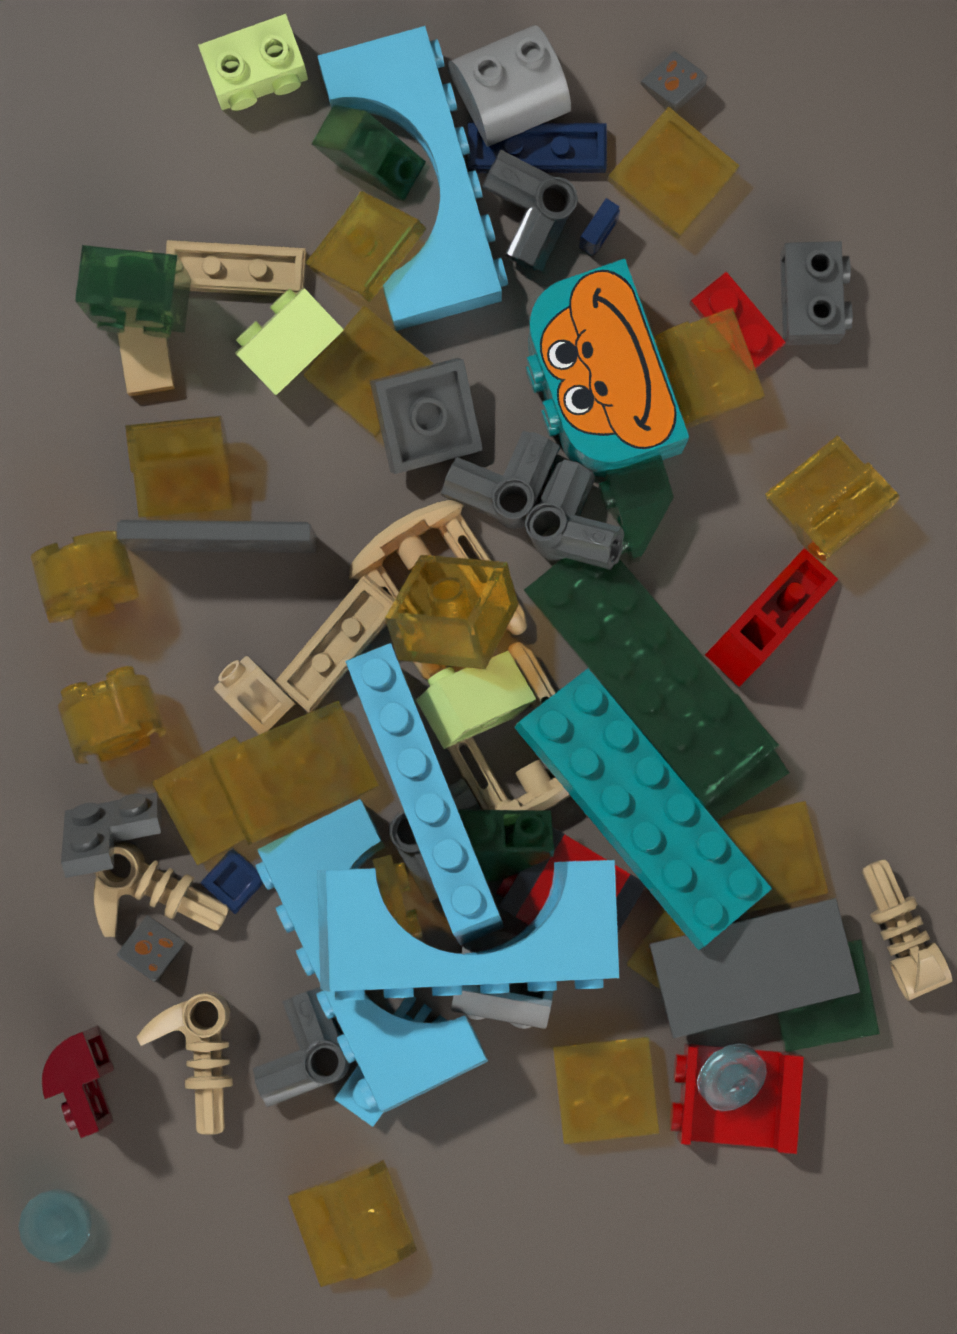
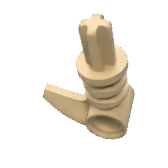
(157, 885)
(918, 966)
(207, 1056)

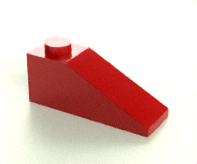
(771, 617)

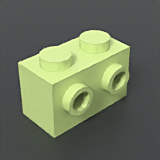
(254, 63)
(287, 340)
(474, 699)

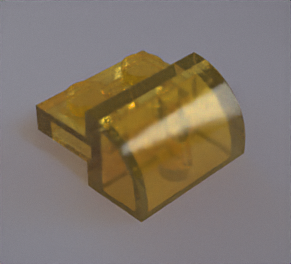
(709, 367)
(180, 466)
(831, 498)
(352, 1224)

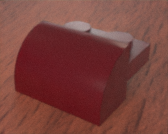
(75, 1071)

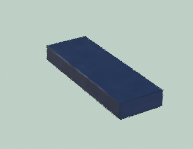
(547, 148)

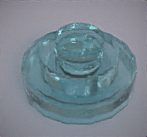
(731, 1077)
(55, 1225)

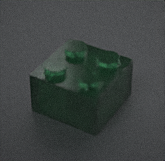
(133, 290)

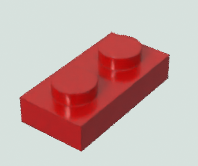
(758, 333)

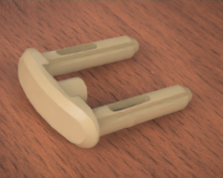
(405, 539)
(540, 789)

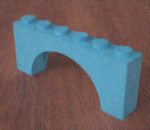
(402, 83)
(424, 794)
(370, 951)
(394, 1054)

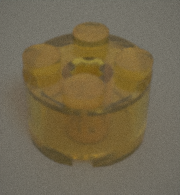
(84, 576)
(110, 716)

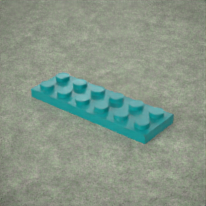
(643, 808)

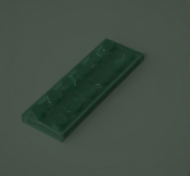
(653, 674)

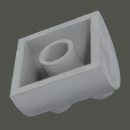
(511, 84)
(518, 1006)

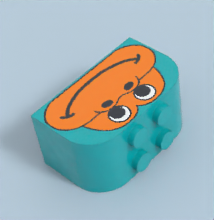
(602, 372)

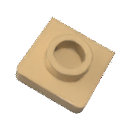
(252, 694)

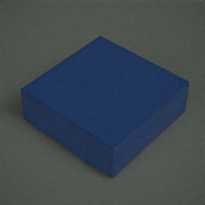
(599, 227)
(233, 880)

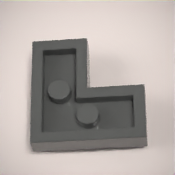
(94, 829)

